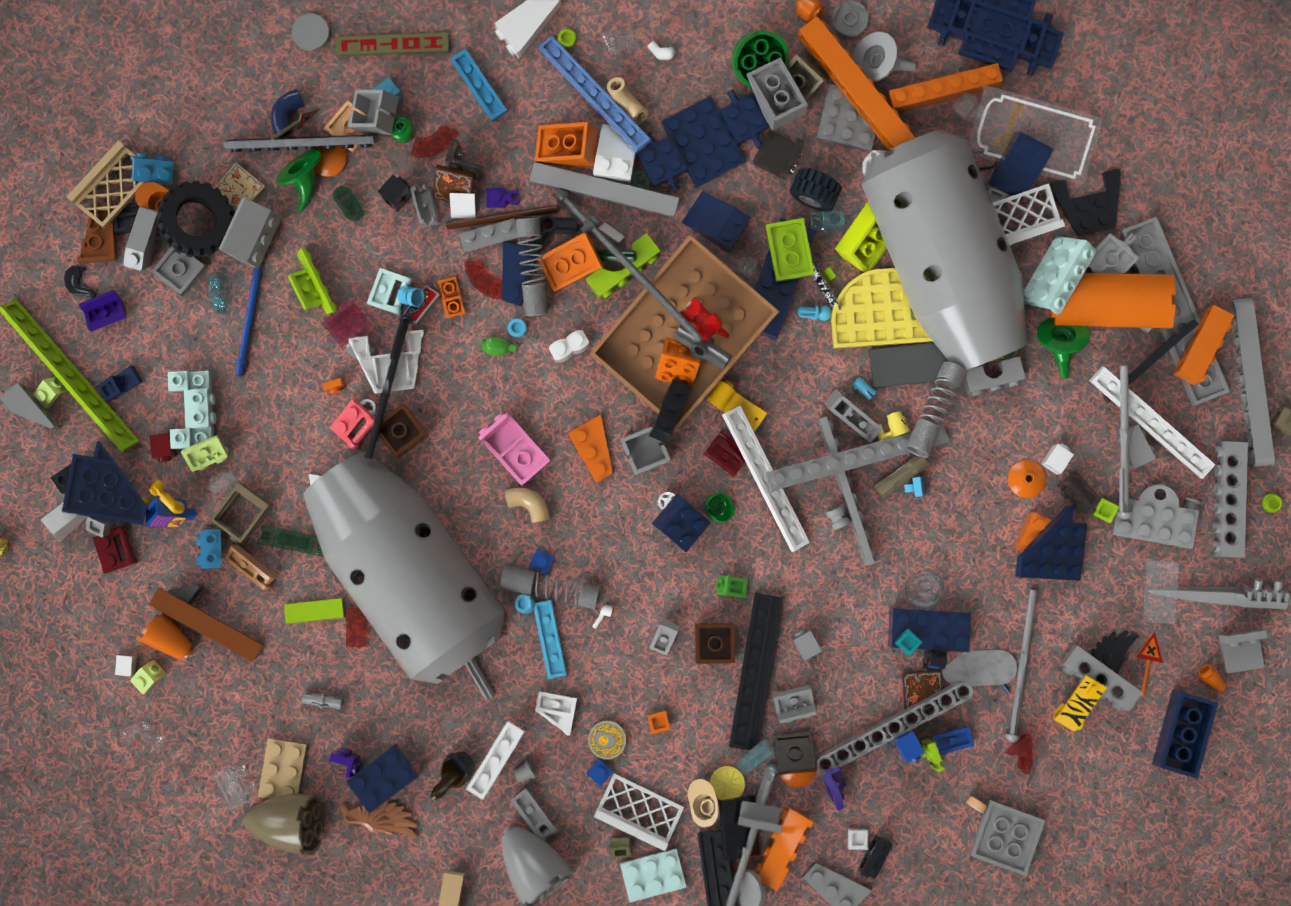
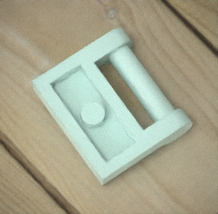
(383, 290)

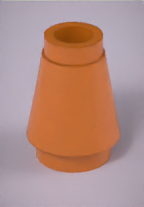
(1212, 677)

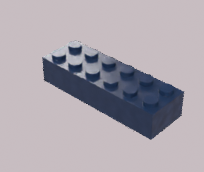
(777, 293)

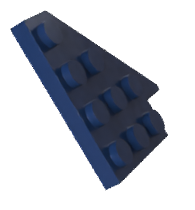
(102, 490)
(1056, 550)

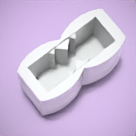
(565, 348)

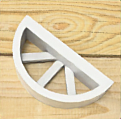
(495, 760)

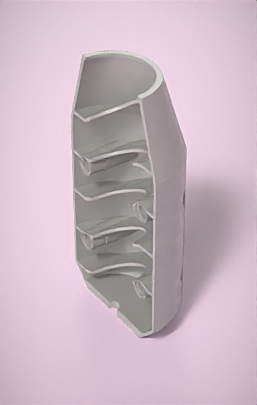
(955, 239)
(412, 584)

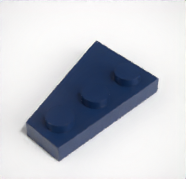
(511, 272)

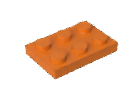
(570, 262)

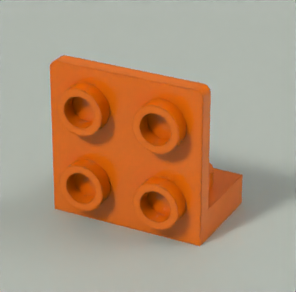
(677, 363)

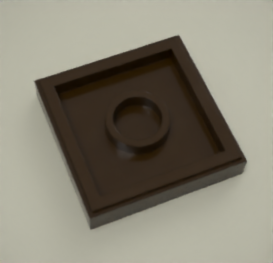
(795, 753)

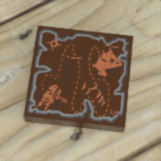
(451, 180)
(920, 686)

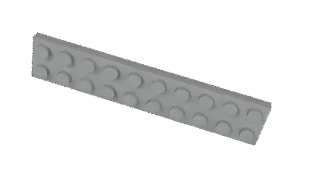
(1157, 258)

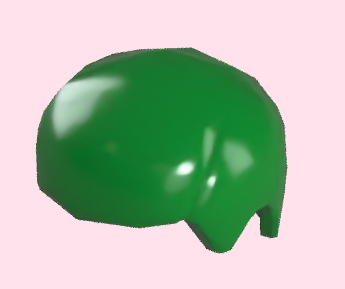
(726, 509)

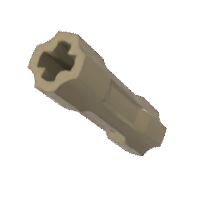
(900, 476)

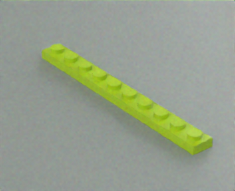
(69, 375)

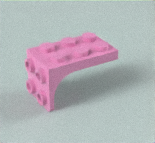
(513, 448)

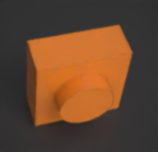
(334, 386)
(658, 722)

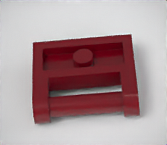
(109, 553)

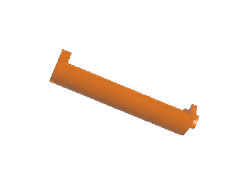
(1120, 301)

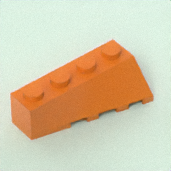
(783, 847)

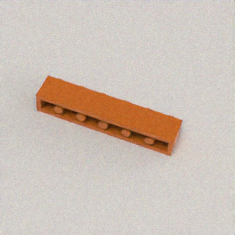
(944, 88)

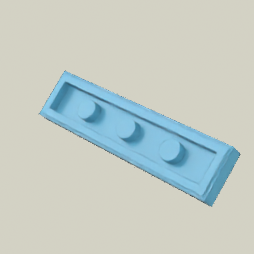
(550, 639)

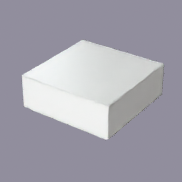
(858, 839)

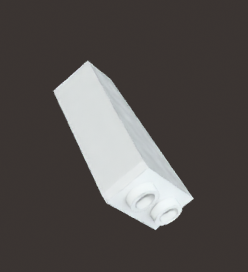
(525, 23)

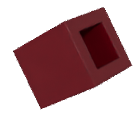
(161, 447)

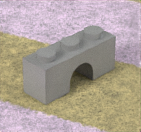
(1010, 373)

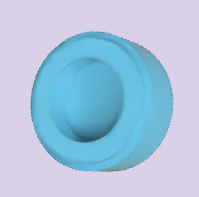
(517, 328)
(524, 604)

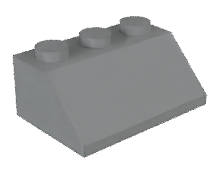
(250, 233)

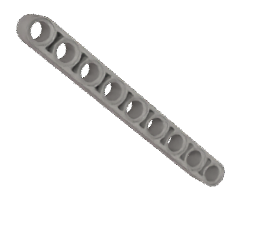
(1252, 383)
(903, 726)

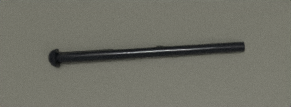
(405, 320)

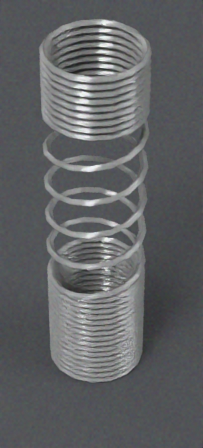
(533, 293)
(926, 432)
(522, 581)

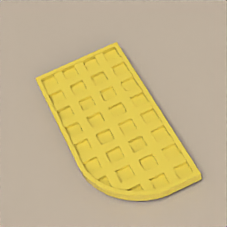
(875, 313)

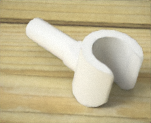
(606, 610)

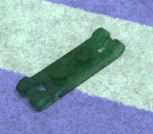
(289, 540)

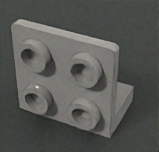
(1242, 650)

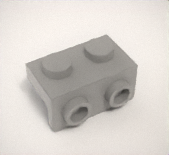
(794, 704)

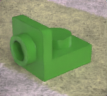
(731, 586)

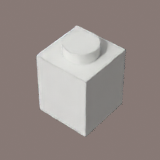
(1057, 458)

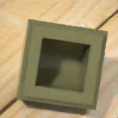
(620, 847)

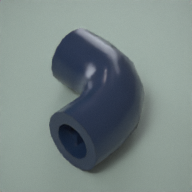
(282, 110)

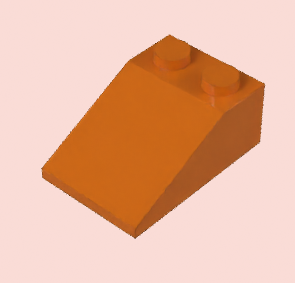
(567, 144)
(1032, 527)

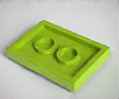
(789, 250)

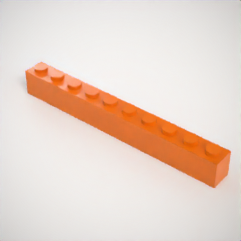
(854, 84)

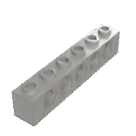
(1238, 491)

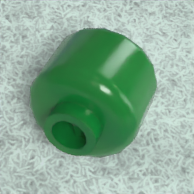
(403, 130)

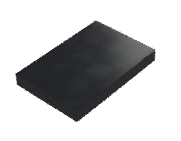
(734, 835)

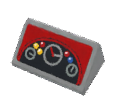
(419, 313)

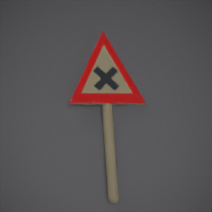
(304, 117)

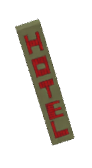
(392, 44)

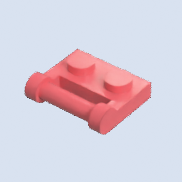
(349, 420)

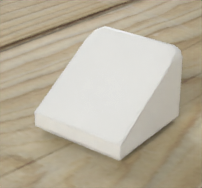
(125, 665)

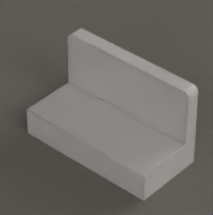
(759, 816)

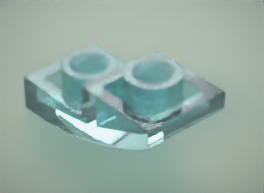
(216, 300)

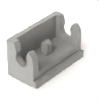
(425, 206)

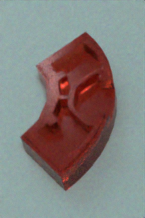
(433, 144)
(482, 280)

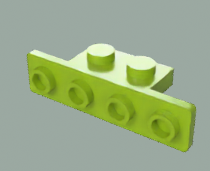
(309, 286)

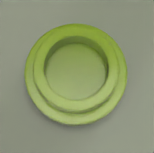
(1271, 503)

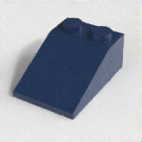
(1020, 164)
(716, 221)

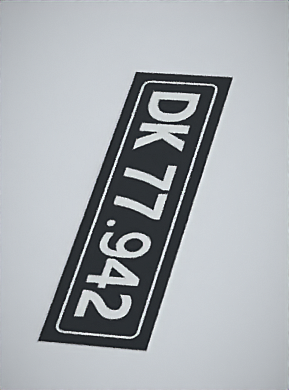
(824, 287)

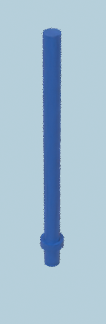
(241, 362)

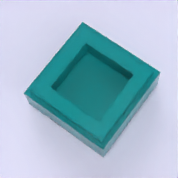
(908, 642)

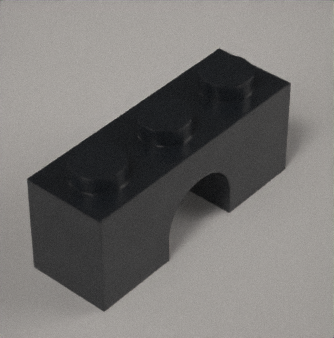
(670, 411)

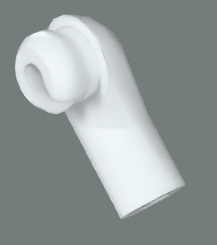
(661, 53)

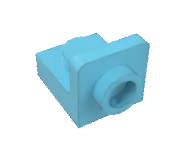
(389, 86)

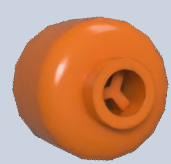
(809, 9)

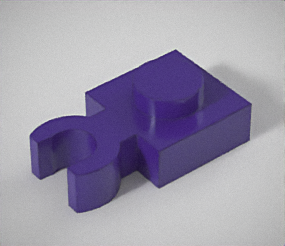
(498, 197)

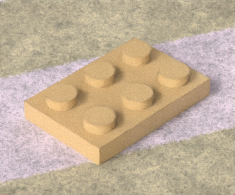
(282, 768)

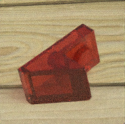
(1023, 748)

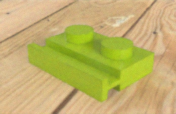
(932, 754)

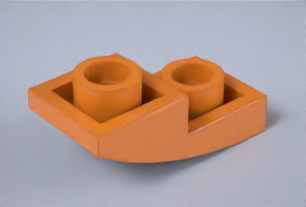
(451, 297)

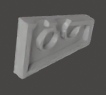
(835, 887)

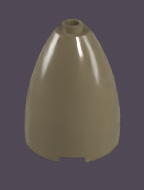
(287, 822)

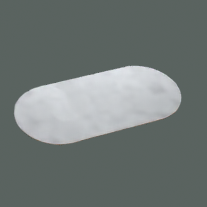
(981, 668)

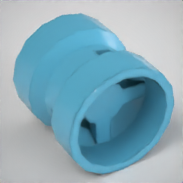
(410, 296)

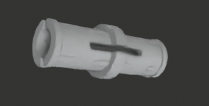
(322, 700)

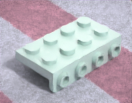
(1059, 273)

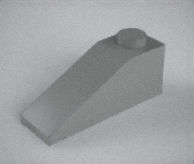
(141, 240)
(23, 403)
(853, 415)

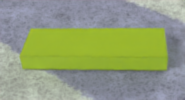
(314, 610)

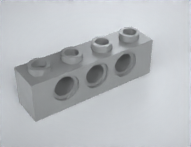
(1128, 693)

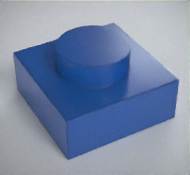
(541, 561)
(599, 772)

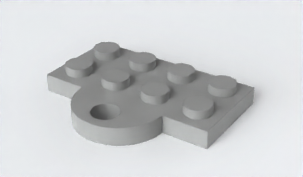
(1158, 520)

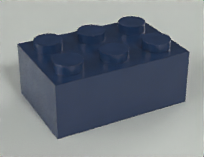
(382, 778)

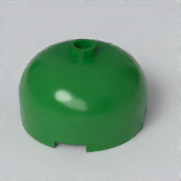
(764, 45)

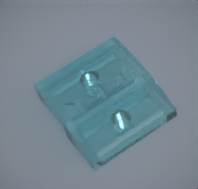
(754, 757)

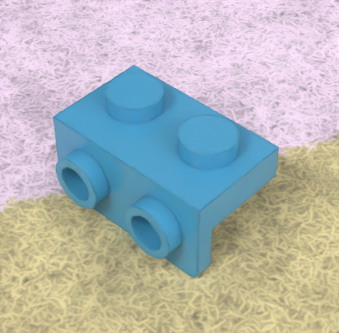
(152, 169)
(210, 548)

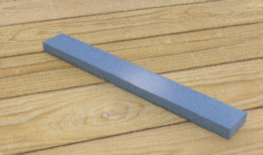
(594, 94)

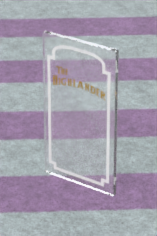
(1064, 129)

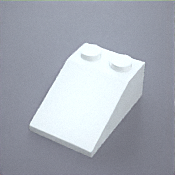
(613, 157)

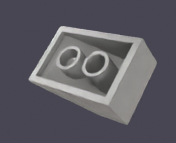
(777, 94)

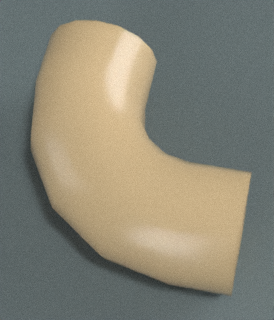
(626, 100)
(530, 500)

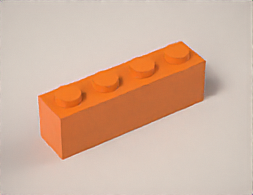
(1203, 345)

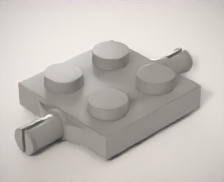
(1114, 256)

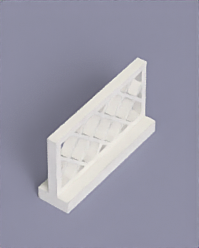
(1037, 228)
(630, 827)

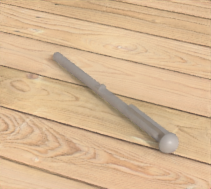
(1124, 512)
(1012, 736)
(762, 798)

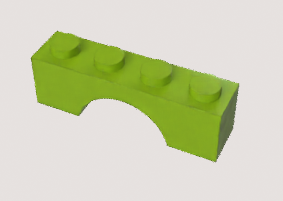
(605, 281)

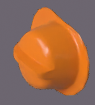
(150, 195)

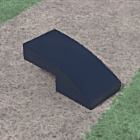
(119, 384)

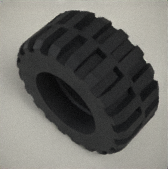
(203, 195)

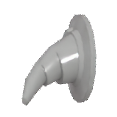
(879, 56)

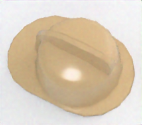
(703, 803)

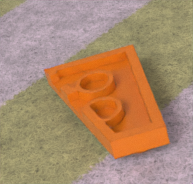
(593, 448)

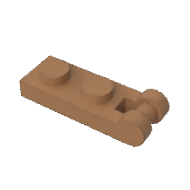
(250, 567)

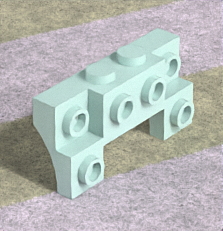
(198, 407)

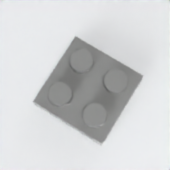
(178, 270)

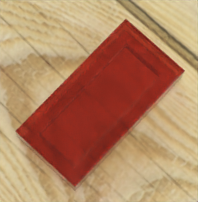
(355, 628)

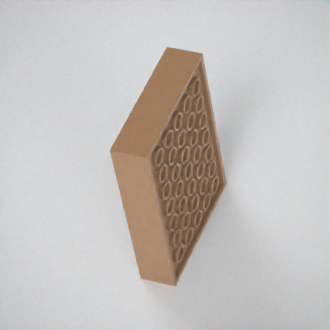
(637, 338)

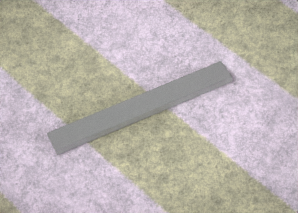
(604, 189)

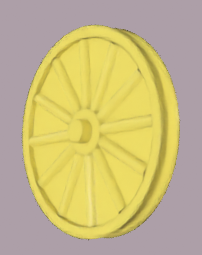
(727, 782)

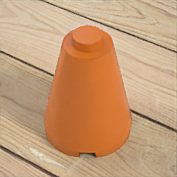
(166, 637)

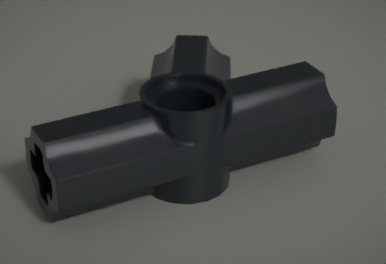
(561, 225)

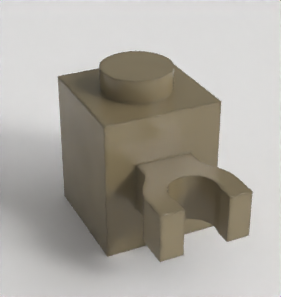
(1282, 420)

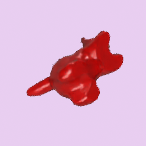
(706, 322)

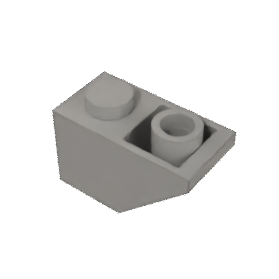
(1139, 450)

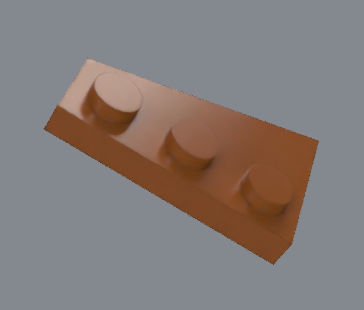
(98, 243)

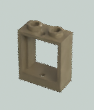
(241, 489)

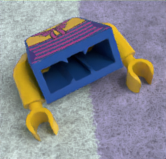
(165, 510)

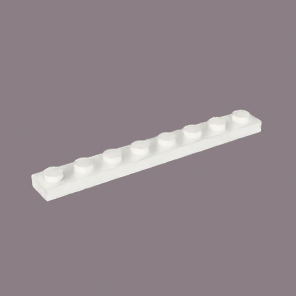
(1154, 424)
(758, 465)

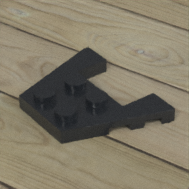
(1093, 211)

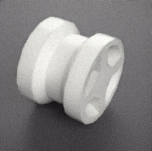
(666, 497)

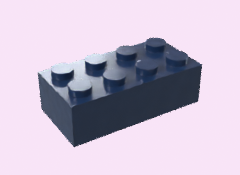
(935, 628)
(1185, 734)

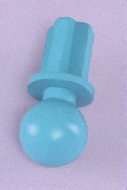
(814, 312)

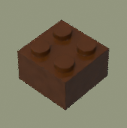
(401, 431)
(714, 643)

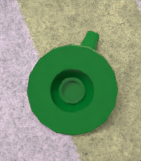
(301, 174)
(1062, 342)

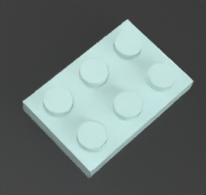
(653, 875)

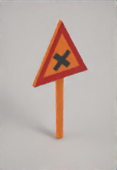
(1152, 653)

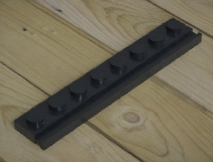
(755, 671)
(716, 871)

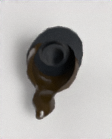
(455, 771)

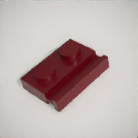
(725, 454)

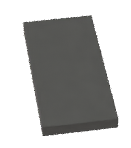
(905, 364)

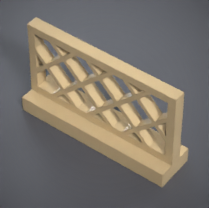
(96, 178)

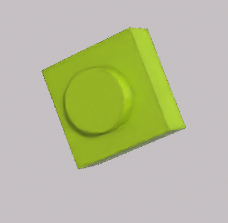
(1106, 511)

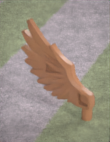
(383, 819)

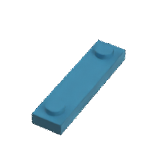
(478, 85)

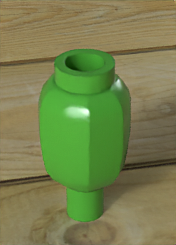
(497, 346)

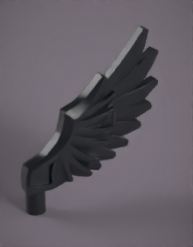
(1112, 651)

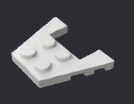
(377, 366)

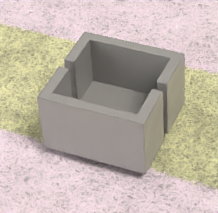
(379, 106)
(644, 452)

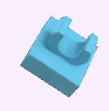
(917, 487)

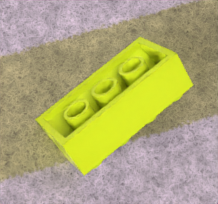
(863, 241)

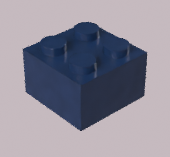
(681, 523)

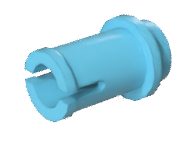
(863, 387)

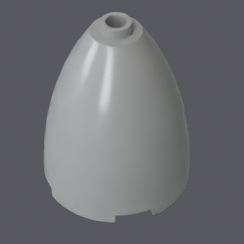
(532, 865)

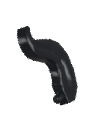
(72, 282)

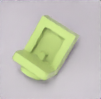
(49, 391)
(147, 676)

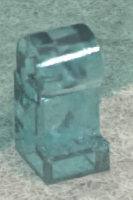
(827, 221)

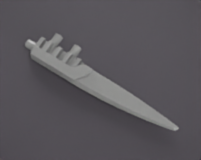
(1232, 596)

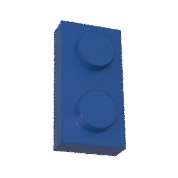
(953, 740)

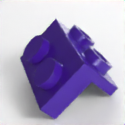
(103, 310)
(346, 757)

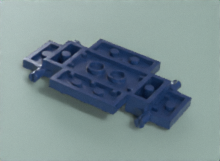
(997, 32)
(703, 141)

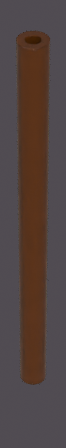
(502, 217)

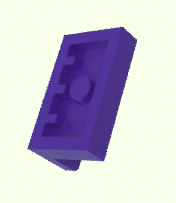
(834, 783)

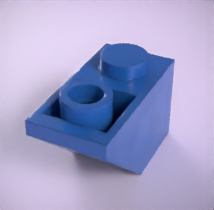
(908, 747)

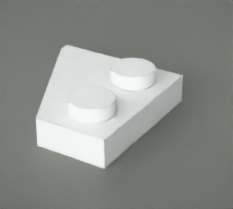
(557, 709)

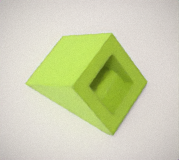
(828, 275)

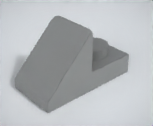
(664, 637)

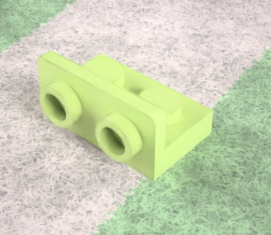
(205, 453)

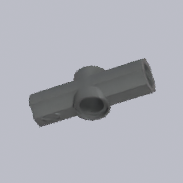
(703, 349)

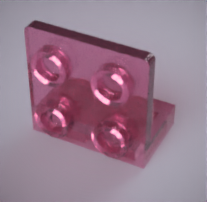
(346, 322)

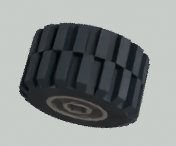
(815, 189)

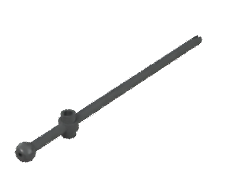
(591, 226)

